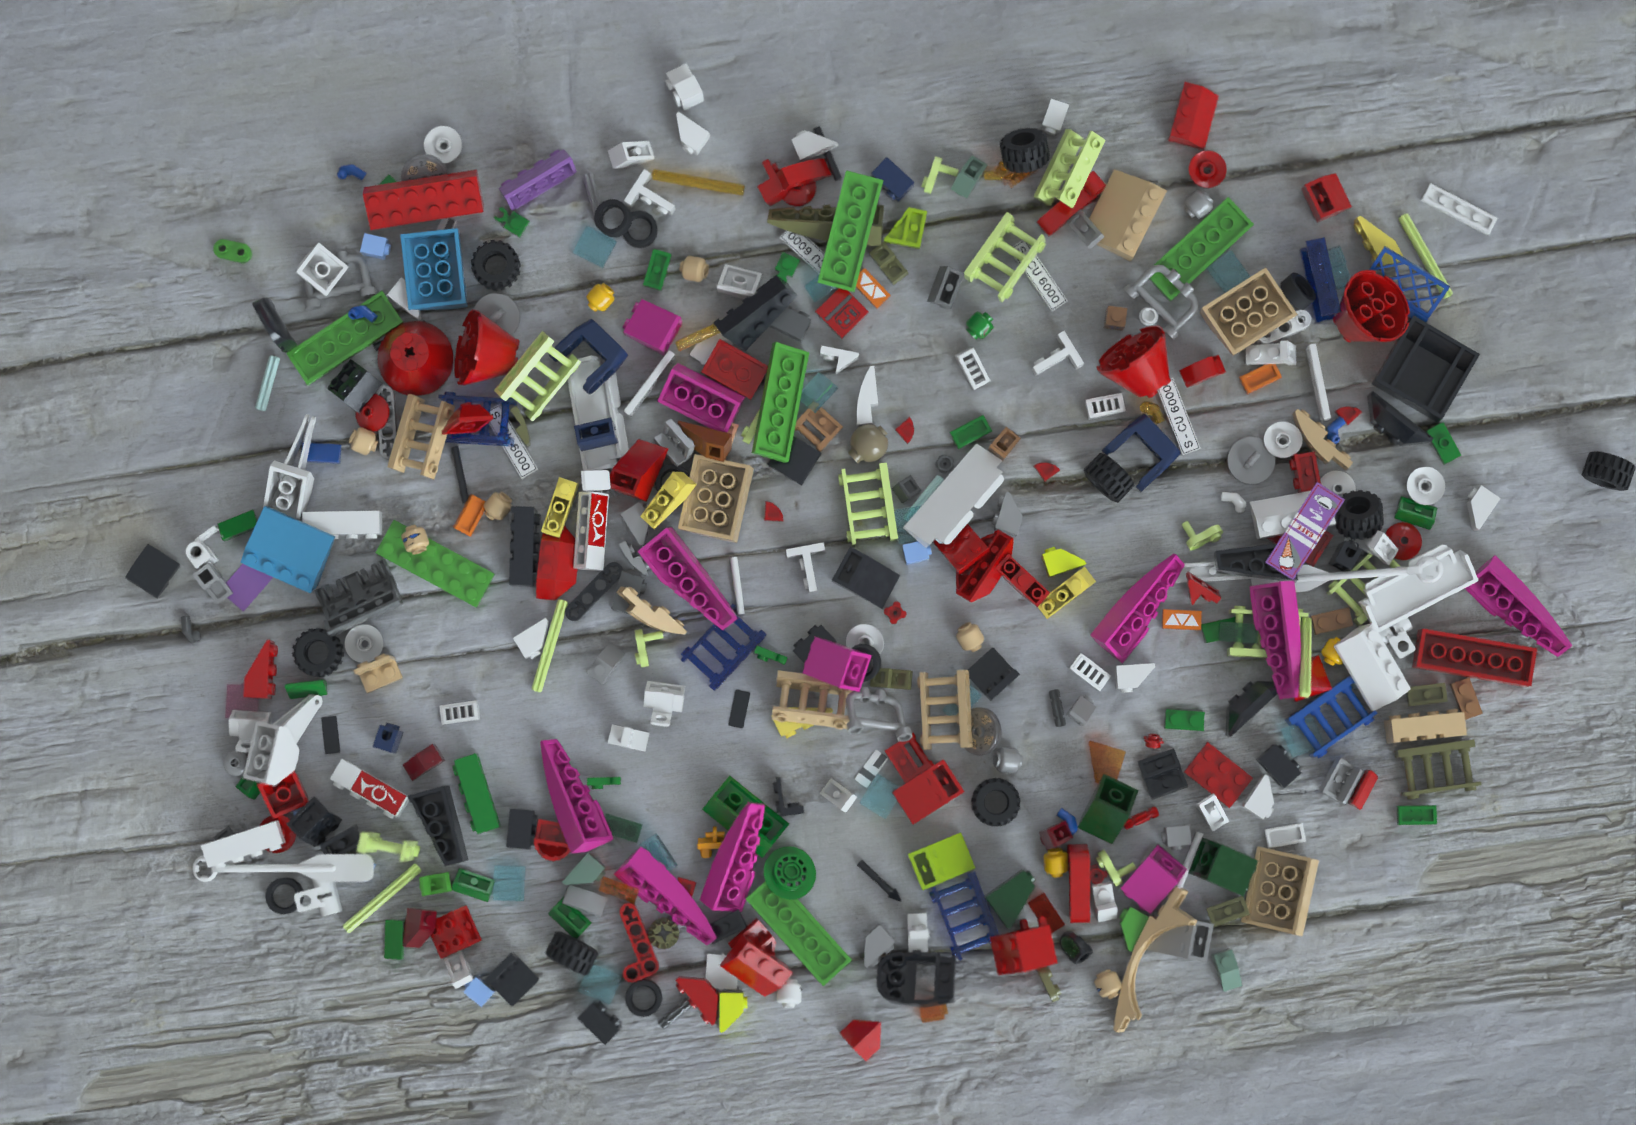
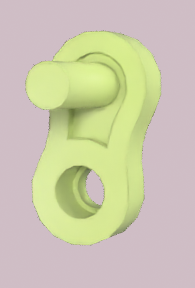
(928, 182)
(749, 432)
(1212, 535)
(641, 638)
(1115, 876)

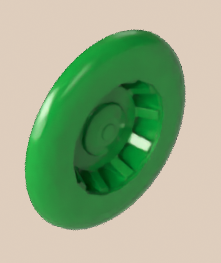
(790, 872)

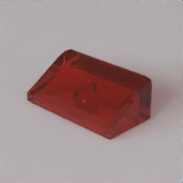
(1043, 907)

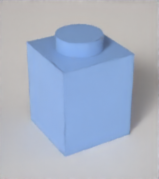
(375, 246)
(916, 552)
(478, 991)

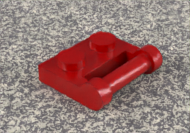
(903, 761)

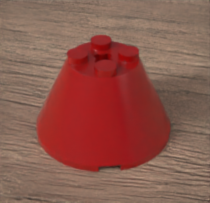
(1372, 309)
(483, 350)
(1138, 362)
(417, 373)

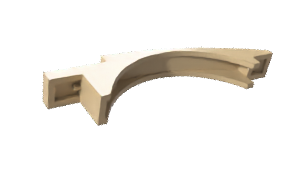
(1169, 918)

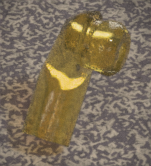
(997, 174)
(1152, 409)

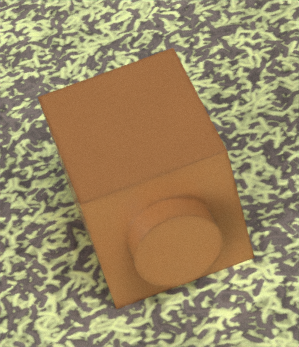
(1115, 318)

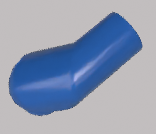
(348, 170)
(361, 312)
(1333, 428)
(1070, 819)

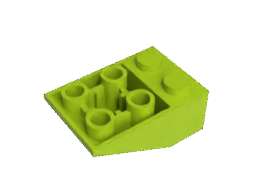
(941, 861)

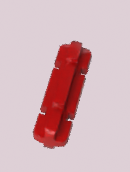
(1141, 817)

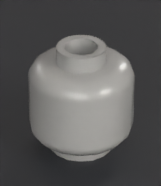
(1199, 204)
(229, 759)
(1007, 760)

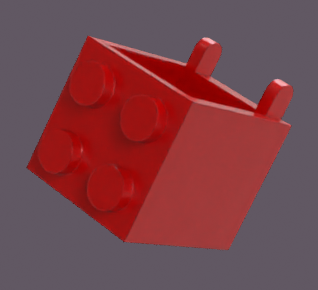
(1024, 948)

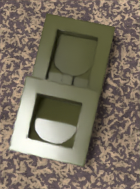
(888, 263)
(522, 430)
(892, 679)

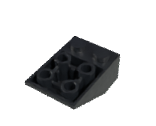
(865, 577)

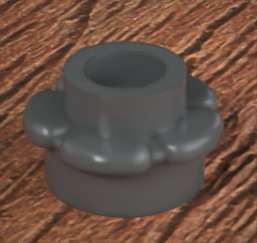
(944, 469)

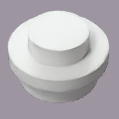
(1148, 316)

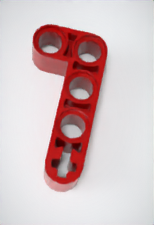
(1061, 213)
(1079, 883)
(635, 940)

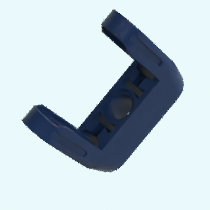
(602, 344)
(1154, 440)

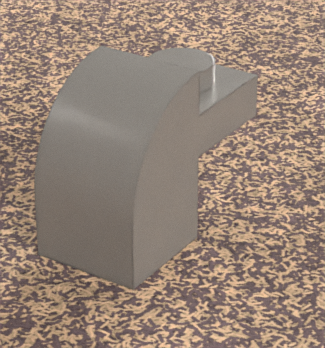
(212, 581)

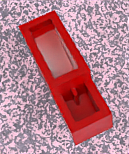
(803, 173)

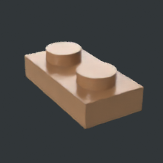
(1331, 621)
(1466, 698)

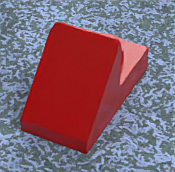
(1198, 587)

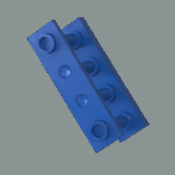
(1314, 709)

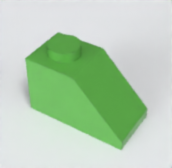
(1132, 925)

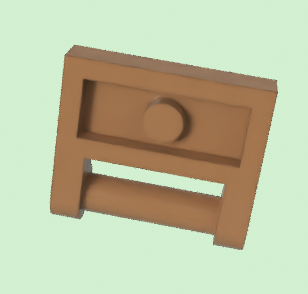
(823, 423)

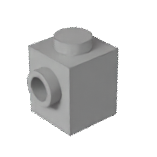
(1176, 836)

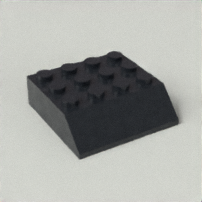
(1425, 369)

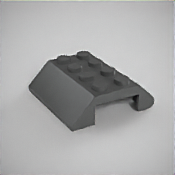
(361, 601)

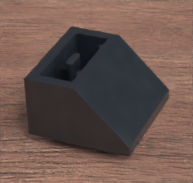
(354, 385)
(600, 1021)

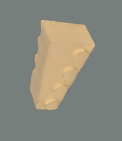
(1425, 727)

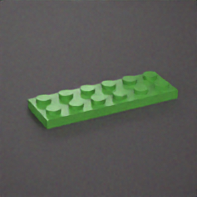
(850, 231)
(1202, 246)
(343, 339)
(780, 402)
(437, 566)
(800, 933)

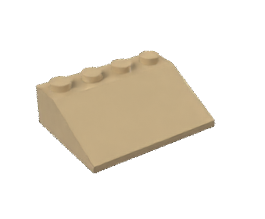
(1126, 212)
(1248, 312)
(717, 500)
(1280, 891)

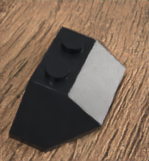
(1394, 424)
(1246, 705)

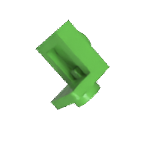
(435, 884)

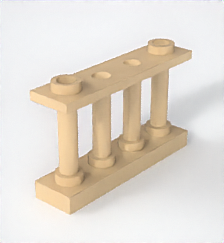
(406, 433)
(805, 683)
(962, 718)

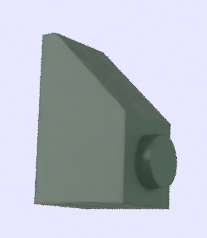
(968, 176)
(586, 871)
(1227, 969)

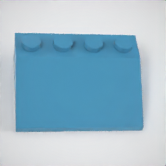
(434, 270)
(288, 549)

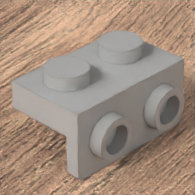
(678, 444)
(1341, 780)

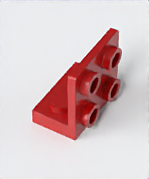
(455, 932)

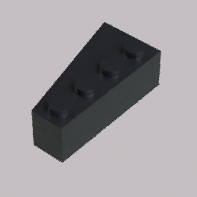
(523, 546)
(1249, 563)

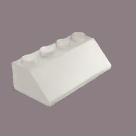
(1275, 514)
(1372, 666)

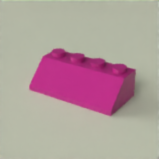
(701, 398)

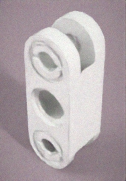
(1293, 327)

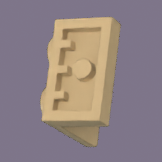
(378, 673)

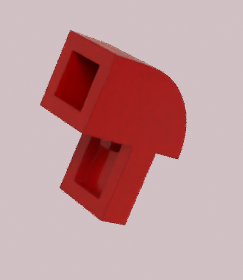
(772, 189)
(1202, 371)

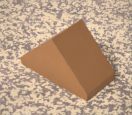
(1004, 443)

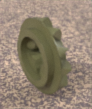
(671, 938)

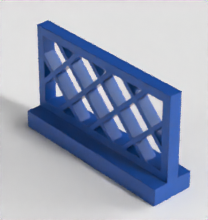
(1415, 310)

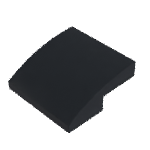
(800, 462)
(152, 571)
(1162, 774)

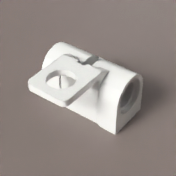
(206, 555)
(1397, 633)
(663, 699)
(243, 724)
(322, 896)

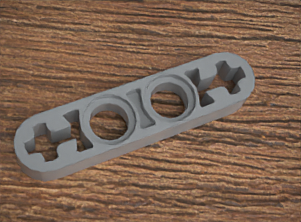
(392, 422)

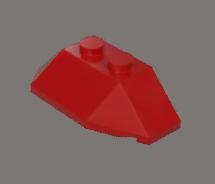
(556, 565)
(982, 575)

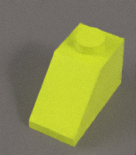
(1060, 561)
(731, 1007)

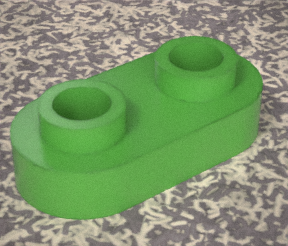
(232, 250)

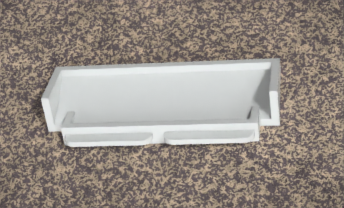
(595, 407)
(951, 503)
(1401, 596)

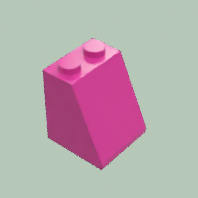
(652, 326)
(836, 664)
(1153, 879)

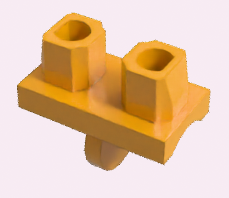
(711, 841)

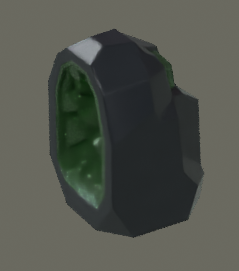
(1075, 947)

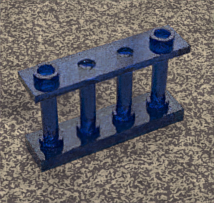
(1320, 276)
(484, 436)
(728, 664)
(977, 901)

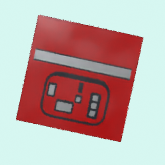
(841, 312)

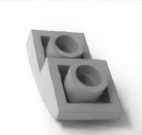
(637, 562)
(584, 900)

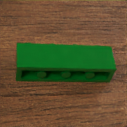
(477, 794)

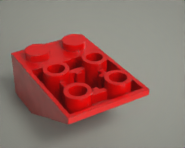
(638, 470)
(259, 678)
(928, 792)

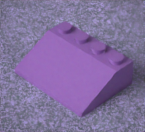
(537, 179)

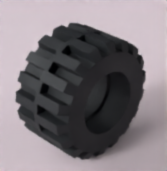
(1024, 150)
(484, 254)
(1608, 470)
(1109, 477)
(1359, 515)
(301, 652)
(1008, 790)
(571, 953)

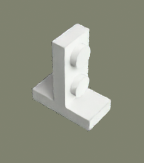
(647, 196)
(1271, 354)
(1059, 355)
(1379, 546)
(806, 563)
(628, 738)
(917, 932)

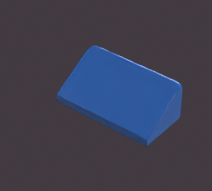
(324, 453)

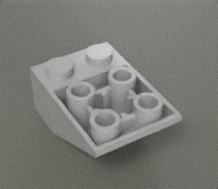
(1185, 941)

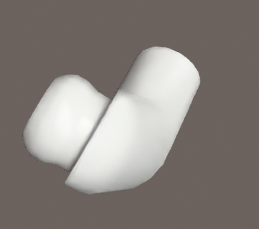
(1236, 499)

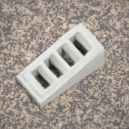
(966, 371)
(1090, 411)
(1076, 663)
(475, 712)

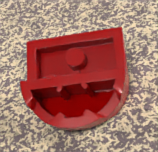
(550, 841)
(759, 934)

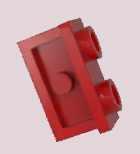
(1305, 471)

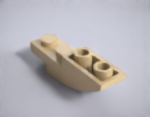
(1313, 436)
(656, 618)

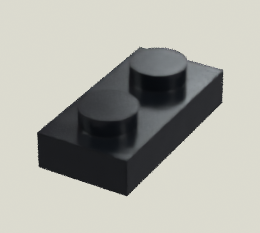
(728, 925)

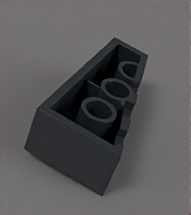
(756, 313)
(441, 823)

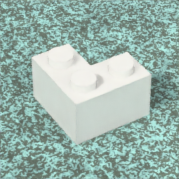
(685, 87)

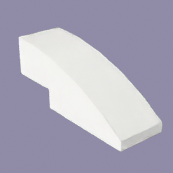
(867, 398)

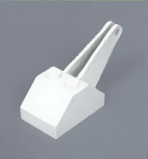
(289, 486)
(274, 746)

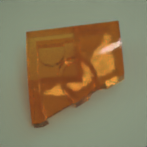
(1014, 178)
(1105, 760)
(619, 890)

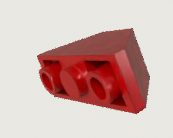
(1022, 580)
(701, 996)

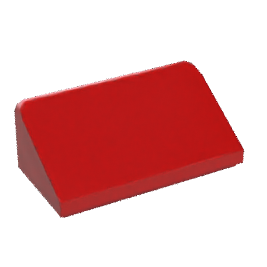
(1363, 789)

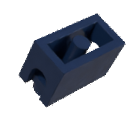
(895, 181)
(596, 434)
(388, 738)

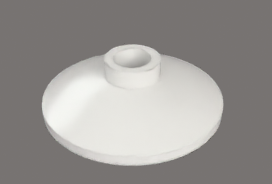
(439, 136)
(1286, 432)
(1338, 478)
(1434, 482)
(867, 631)
(354, 641)

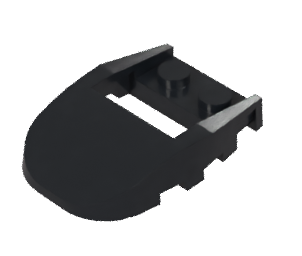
(274, 325)
(898, 978)

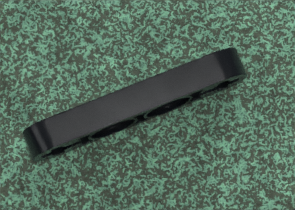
(591, 588)

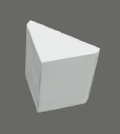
(321, 269)
(738, 282)

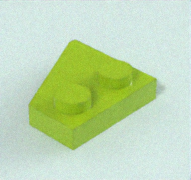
(908, 229)

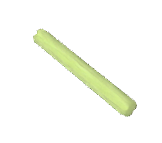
(1423, 251)
(549, 646)
(1305, 667)
(381, 898)

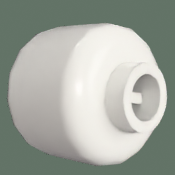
(789, 994)

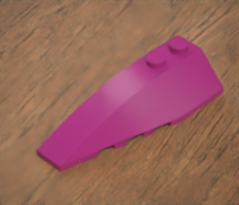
(684, 574)
(1512, 601)
(1129, 617)
(1279, 627)
(576, 811)
(734, 862)
(665, 892)

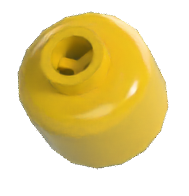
(600, 297)
(1329, 652)
(1056, 862)

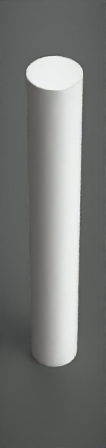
(737, 585)
(1190, 856)

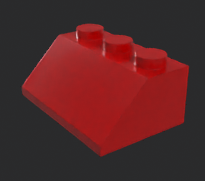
(1193, 116)
(756, 967)

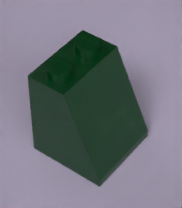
(1108, 809)
(1223, 866)
(1011, 896)

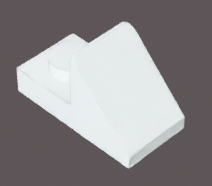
(844, 357)
(595, 480)
(838, 795)
(1212, 812)
(1104, 901)
(458, 969)

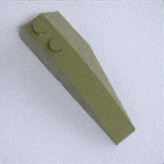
(818, 222)

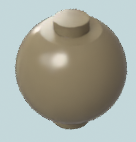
(868, 443)

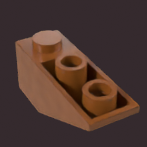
(708, 441)

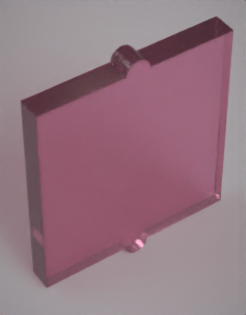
(236, 701)

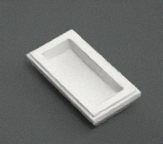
(1285, 835)

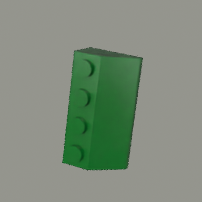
(730, 801)

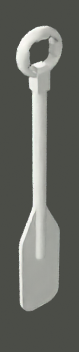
(1312, 577)
(320, 868)

